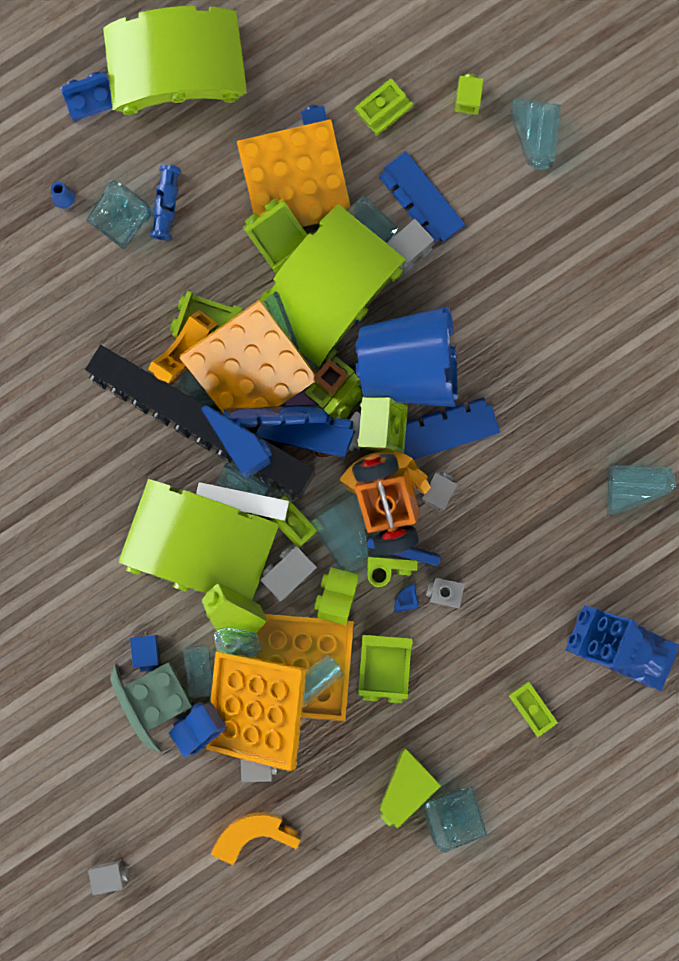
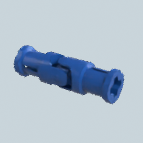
(166, 194)

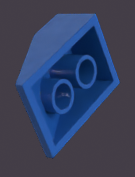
(242, 446)

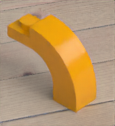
(169, 366)
(417, 477)
(250, 827)

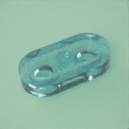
(237, 642)

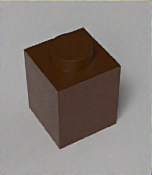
(330, 378)

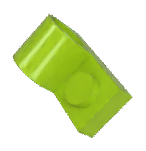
(403, 567)

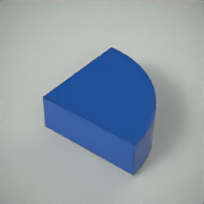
(406, 599)

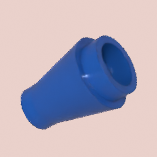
(62, 195)

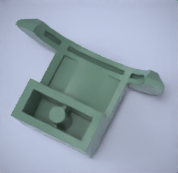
(151, 700)

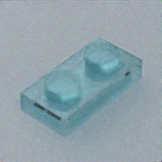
(233, 479)
(198, 671)

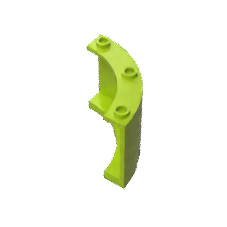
(174, 57)
(333, 282)
(197, 541)

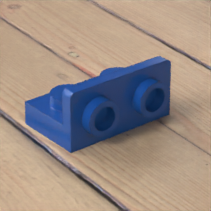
(87, 95)

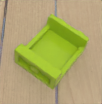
(275, 233)
(191, 303)
(384, 668)

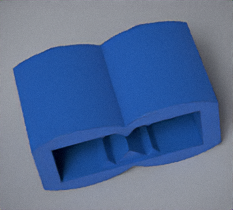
(197, 729)

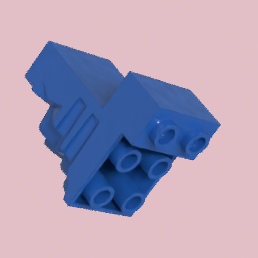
(622, 647)

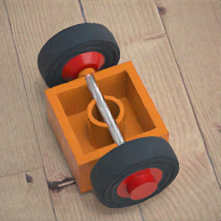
(387, 502)

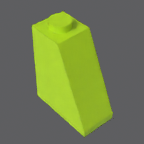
(232, 610)
(406, 790)

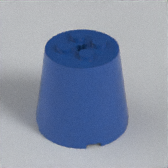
(409, 359)

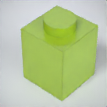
(468, 94)

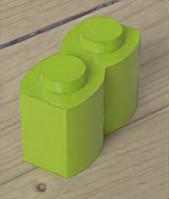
(337, 595)

